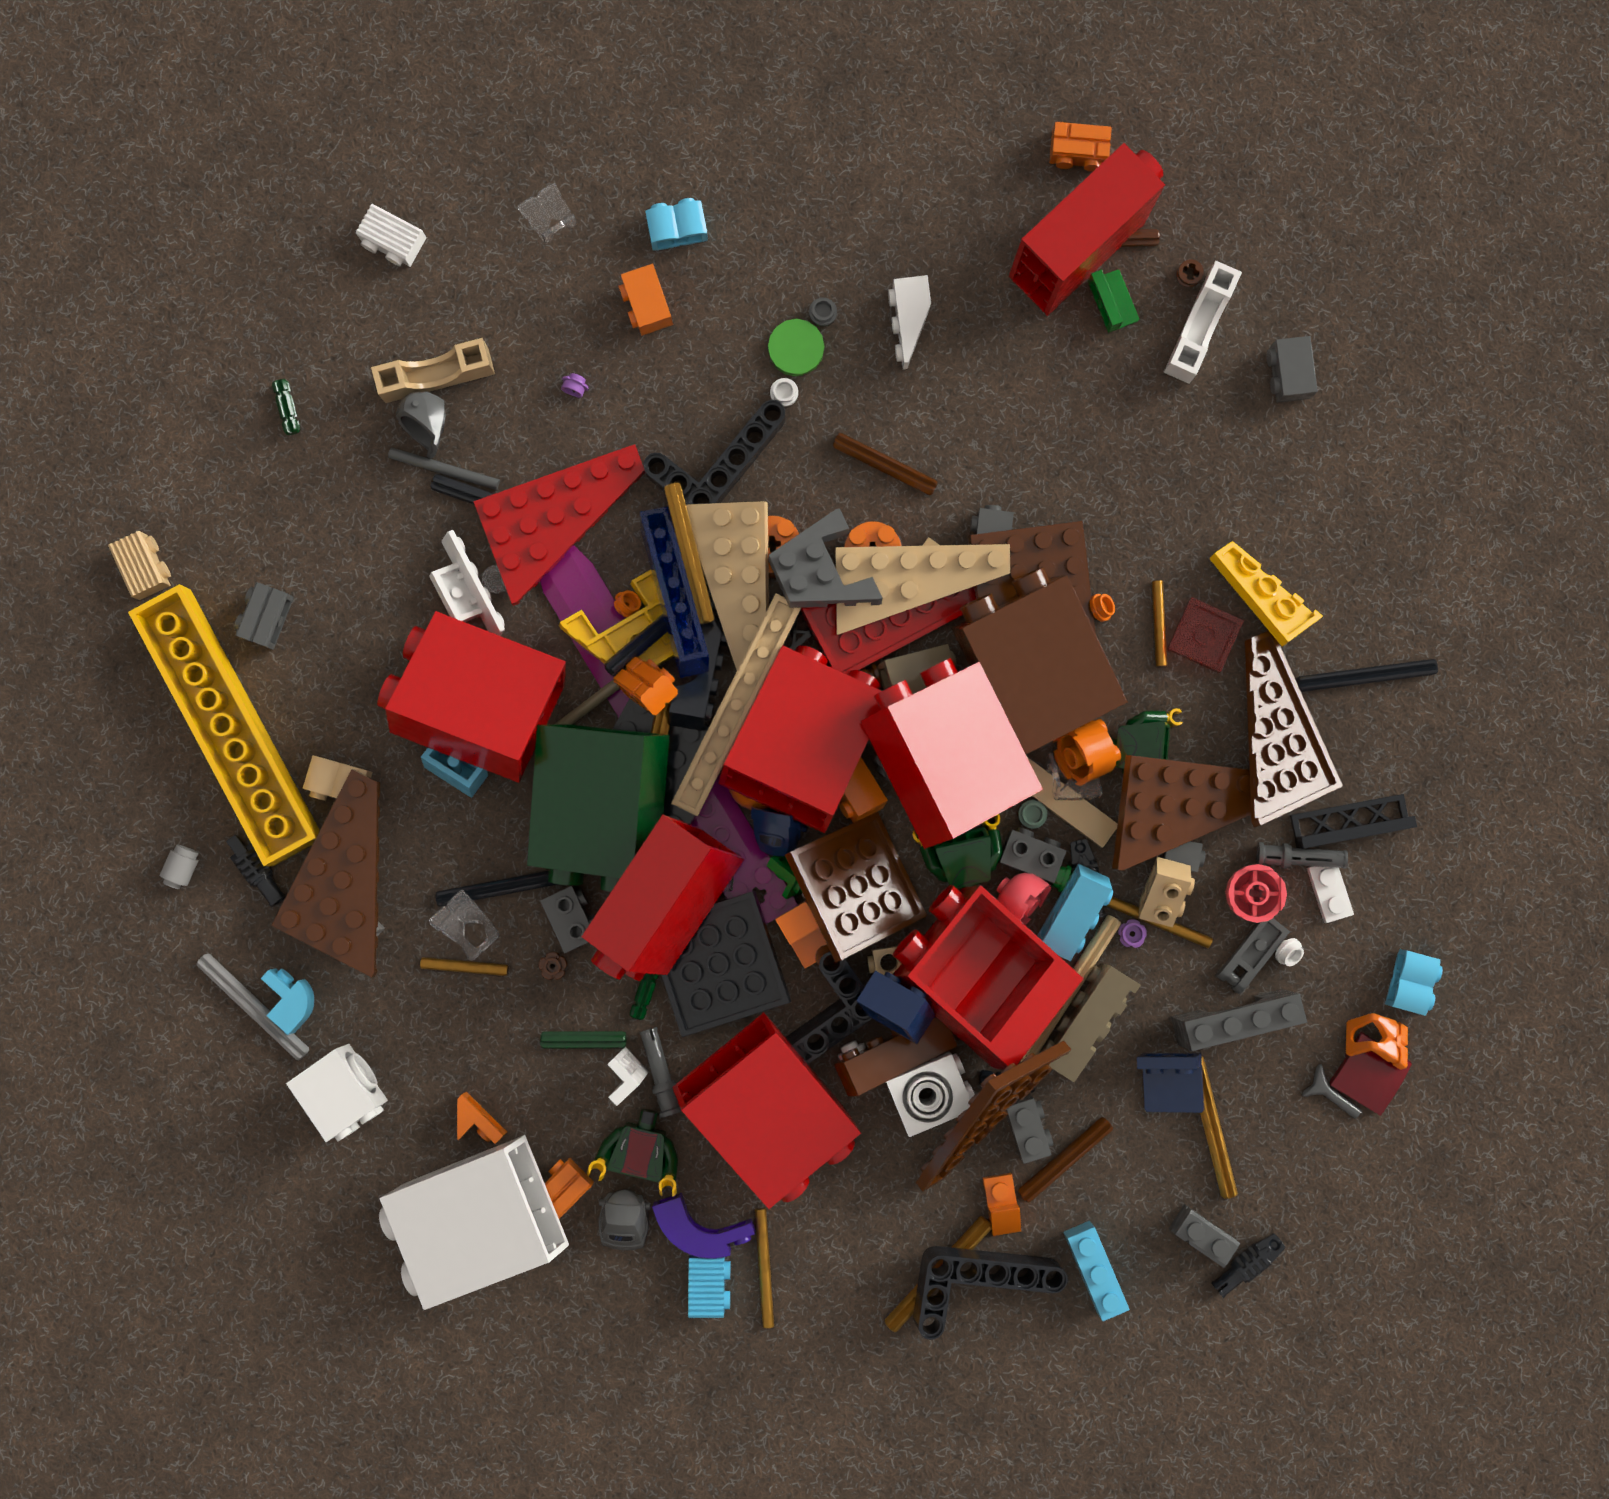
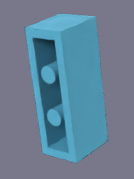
(1076, 911)
(1096, 1271)

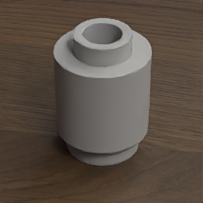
(179, 866)

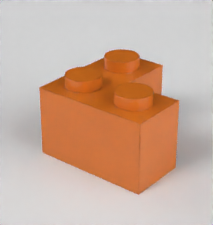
(802, 932)

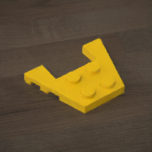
(610, 641)

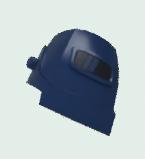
(776, 831)

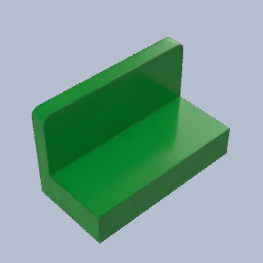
(1112, 299)

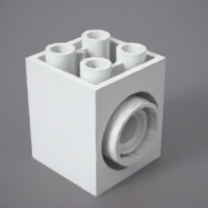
(338, 1093)
(947, 1100)

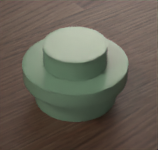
(1032, 814)

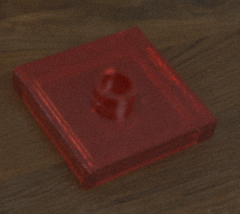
(1205, 635)

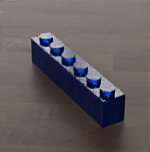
(674, 592)

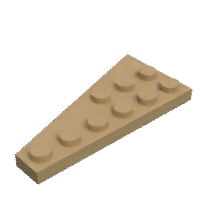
(736, 566)
(914, 576)

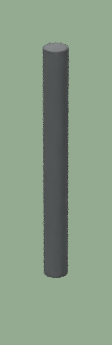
(443, 468)

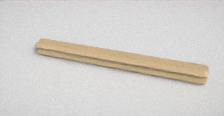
(1082, 967)

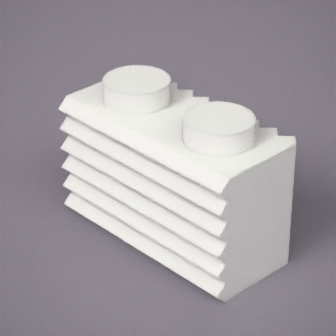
(390, 235)

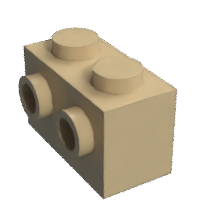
(1165, 892)

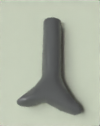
(1321, 1087)

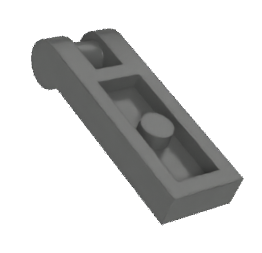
(1253, 954)

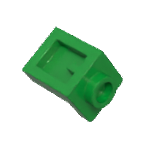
(783, 871)

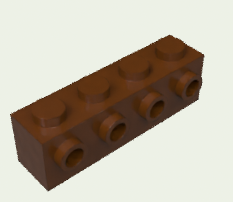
(891, 1057)

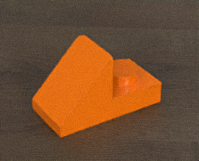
(472, 1113)
(1002, 1204)

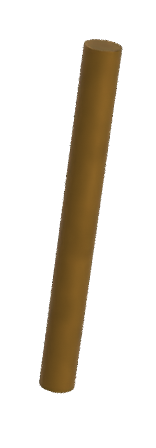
(1177, 929)
(764, 1268)

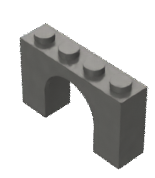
(1269, 1013)

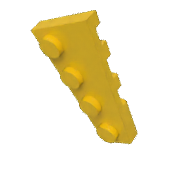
(1272, 604)

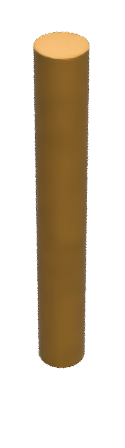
(1159, 623)
(464, 966)

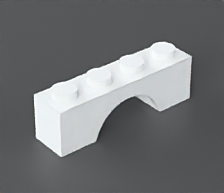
(1202, 321)

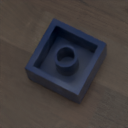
(896, 1006)

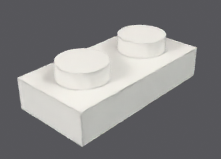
(1330, 893)

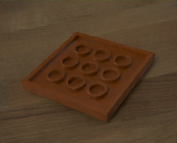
(1054, 547)
(856, 886)

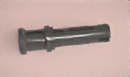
(1287, 856)
(660, 1073)

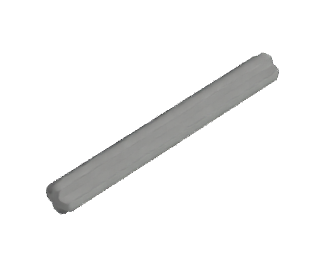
(250, 1005)

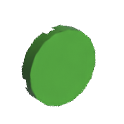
(796, 347)

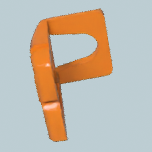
(1391, 1045)

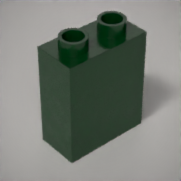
(594, 800)

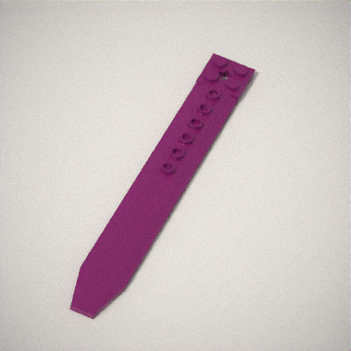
(578, 586)

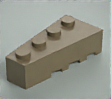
(1090, 1018)

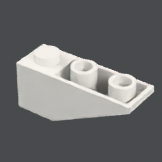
(912, 306)

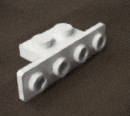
(462, 589)

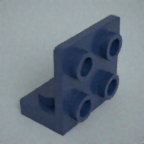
(1172, 1082)

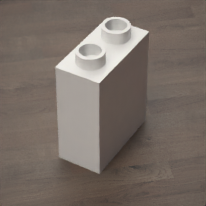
(472, 1223)

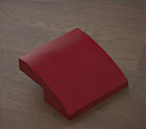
(1369, 1078)

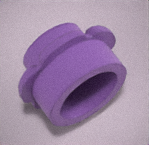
(576, 383)
(1140, 933)

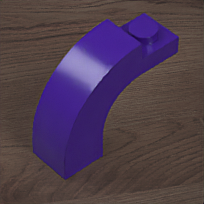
(693, 1238)

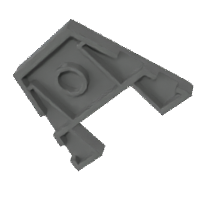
(808, 572)

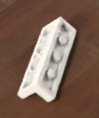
(629, 1071)

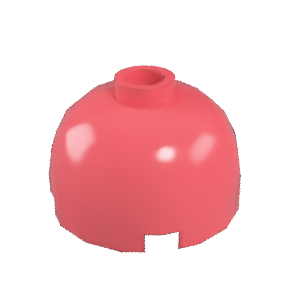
(1256, 893)
(1023, 894)

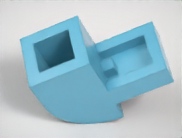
(296, 1000)

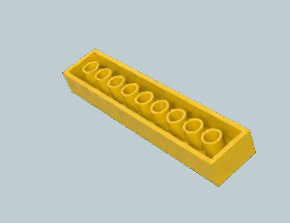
(225, 725)

